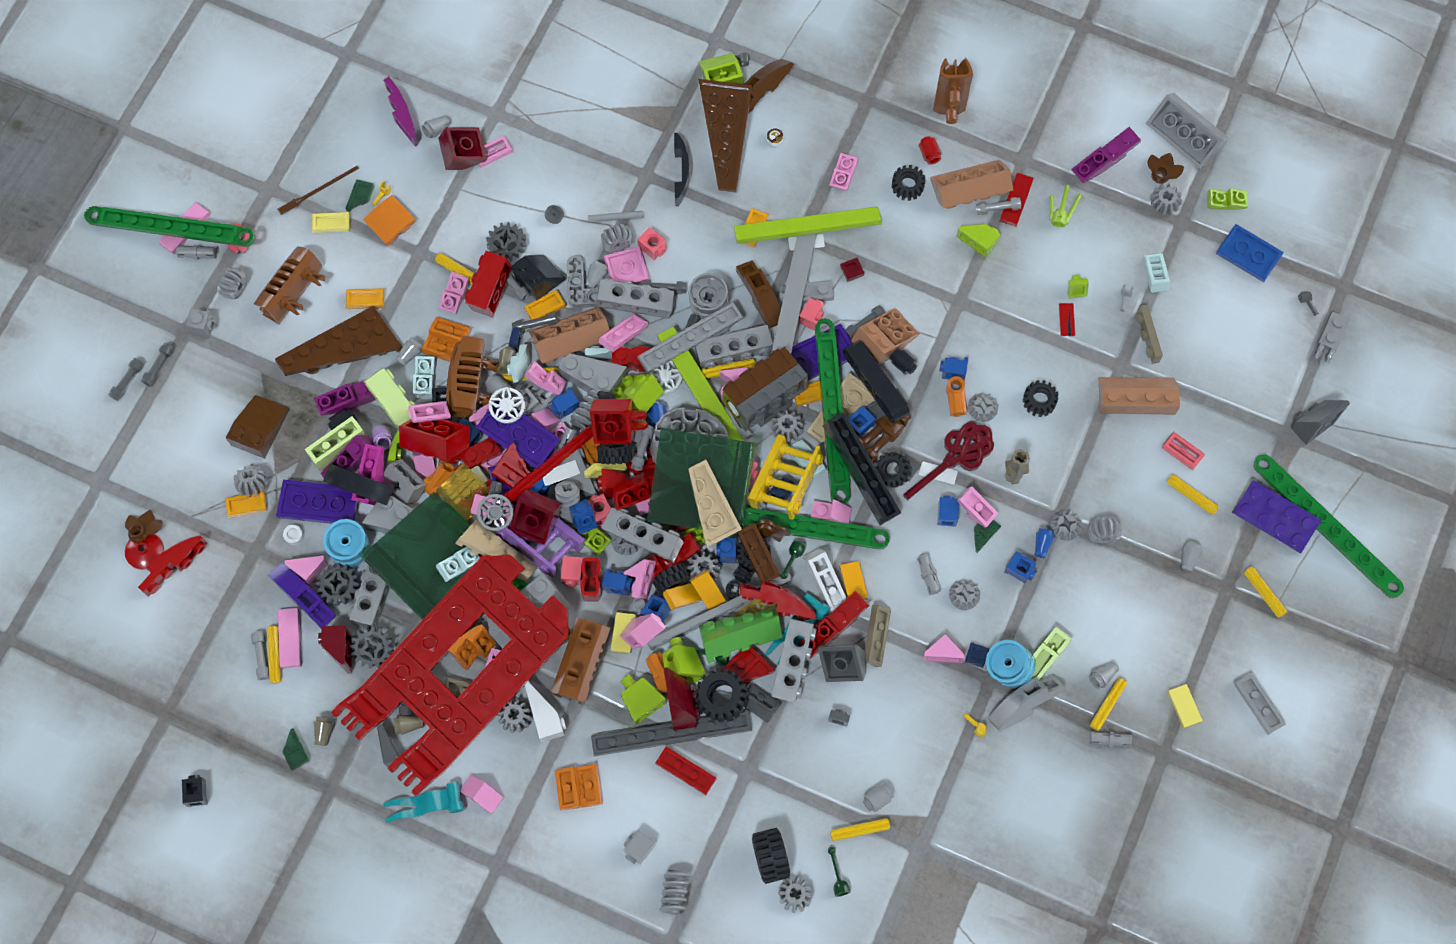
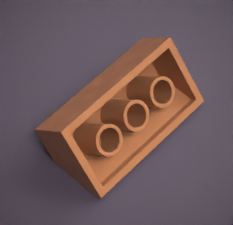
(972, 183)
(569, 335)
(1138, 395)

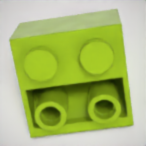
(722, 68)
(640, 388)

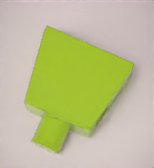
(683, 661)
(640, 698)

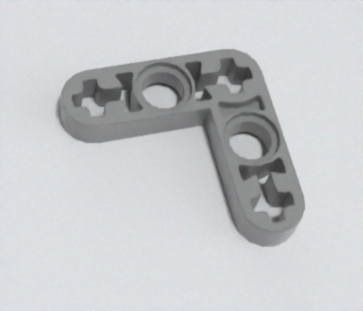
(583, 294)

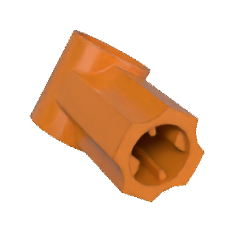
(956, 398)
(440, 474)
(656, 667)

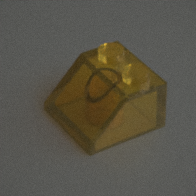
(460, 490)

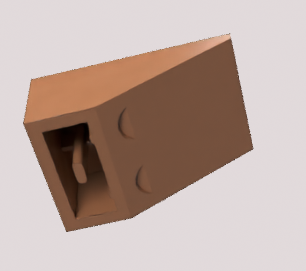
(885, 335)

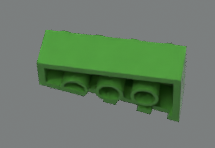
(739, 633)

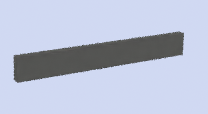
(664, 735)

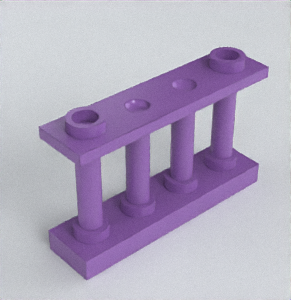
(562, 530)

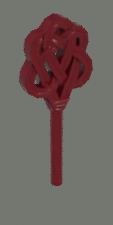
(965, 453)

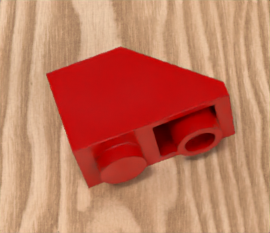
(609, 482)

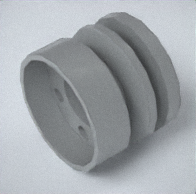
(710, 287)

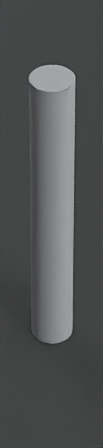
(615, 216)

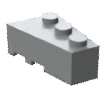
(592, 373)
(385, 517)

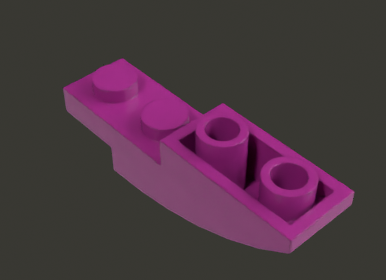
(1107, 156)
(344, 397)

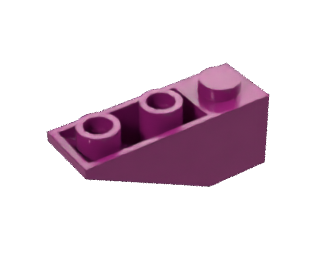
(352, 454)

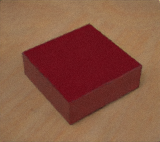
(852, 269)

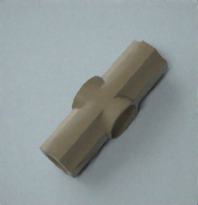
(1017, 466)

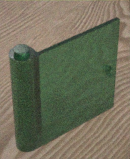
(672, 491)
(411, 551)

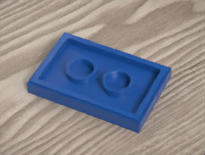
(1249, 253)

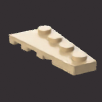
(853, 396)
(713, 508)
(487, 543)

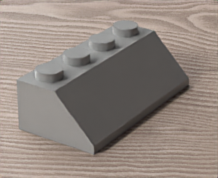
(1187, 130)
(538, 593)

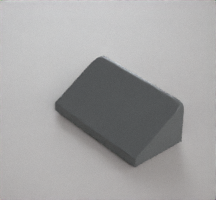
(761, 703)

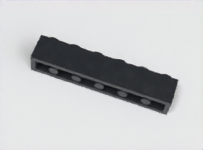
(861, 469)

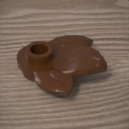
(1165, 167)
(142, 527)
(768, 528)

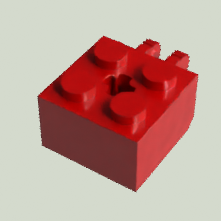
(614, 421)

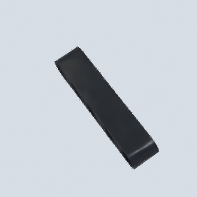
(876, 381)

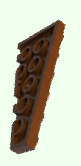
(726, 117)
(347, 342)

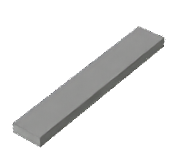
(690, 337)

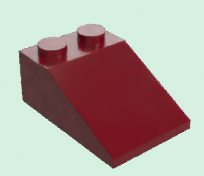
(681, 701)

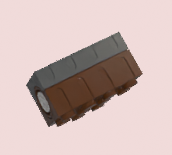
(765, 389)

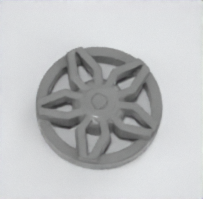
(495, 512)

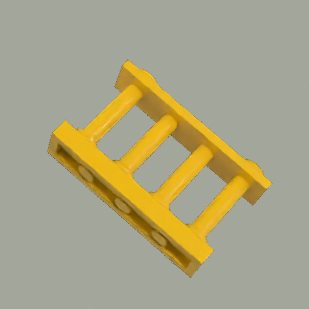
(772, 464)

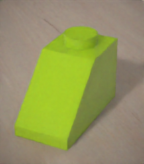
(979, 237)

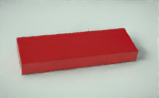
(1021, 188)
(685, 771)

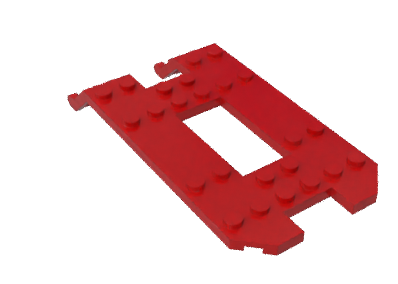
(408, 675)

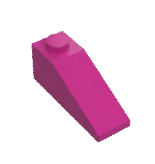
(371, 467)

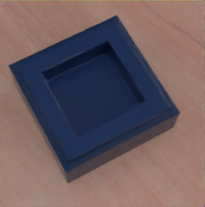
(515, 339)
(976, 655)

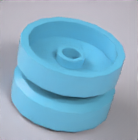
(345, 542)
(1000, 667)

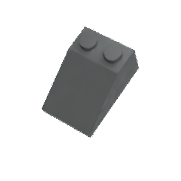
(1318, 419)

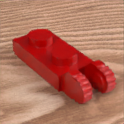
(477, 454)

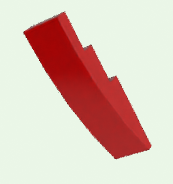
(689, 548)

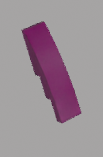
(401, 114)

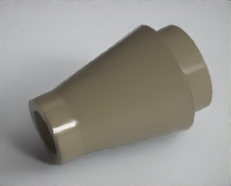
(504, 359)
(406, 724)
(322, 730)

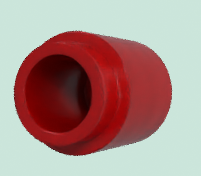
(930, 150)

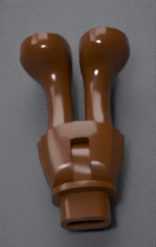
(889, 432)

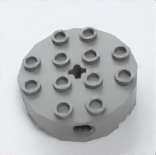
(687, 421)

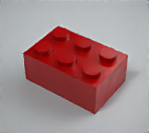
(488, 283)
(434, 438)

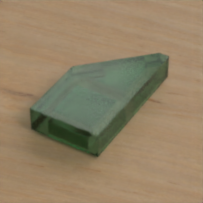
(360, 194)
(984, 534)
(294, 751)

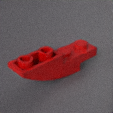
(634, 490)
(177, 556)
(785, 600)
(837, 622)

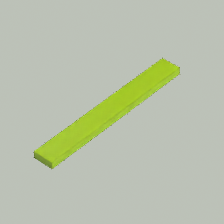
(807, 225)
(700, 387)

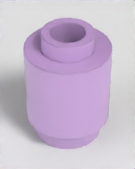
(382, 437)

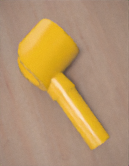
(383, 191)
(980, 727)

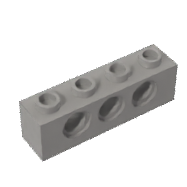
(626, 303)
(740, 339)
(667, 549)
(377, 598)
(781, 689)

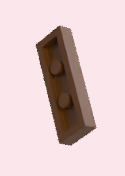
(758, 553)

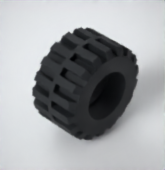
(710, 684)
(771, 855)

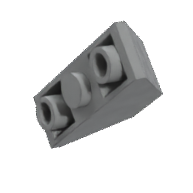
(585, 485)

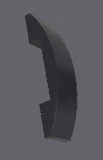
(681, 187)
(358, 484)

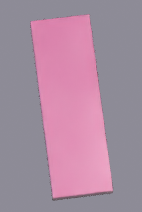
(194, 212)
(623, 332)
(289, 638)

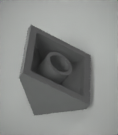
(842, 662)

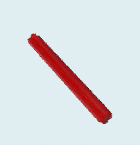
(549, 464)

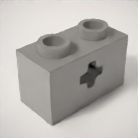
(406, 482)

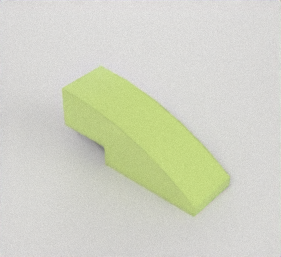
(1050, 651)

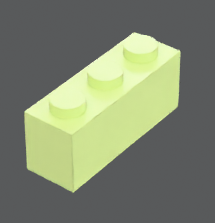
(389, 395)
(332, 443)

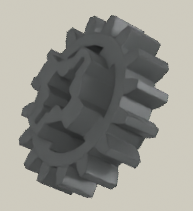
(499, 238)
(338, 593)
(369, 637)

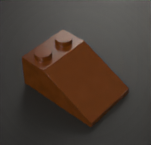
(257, 426)

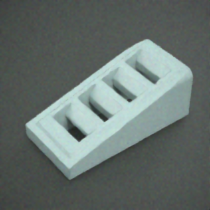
(1157, 284)

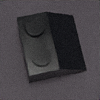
(537, 275)

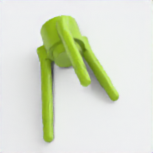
(1059, 217)

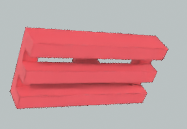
(1178, 456)

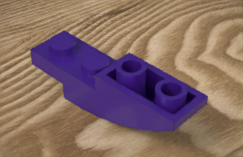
(302, 595)

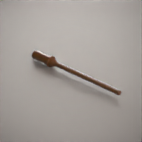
(295, 202)

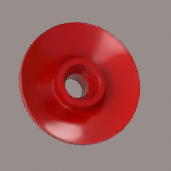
(142, 559)

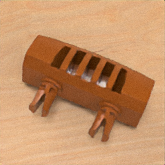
(953, 89)
(289, 284)
(465, 377)
(580, 660)

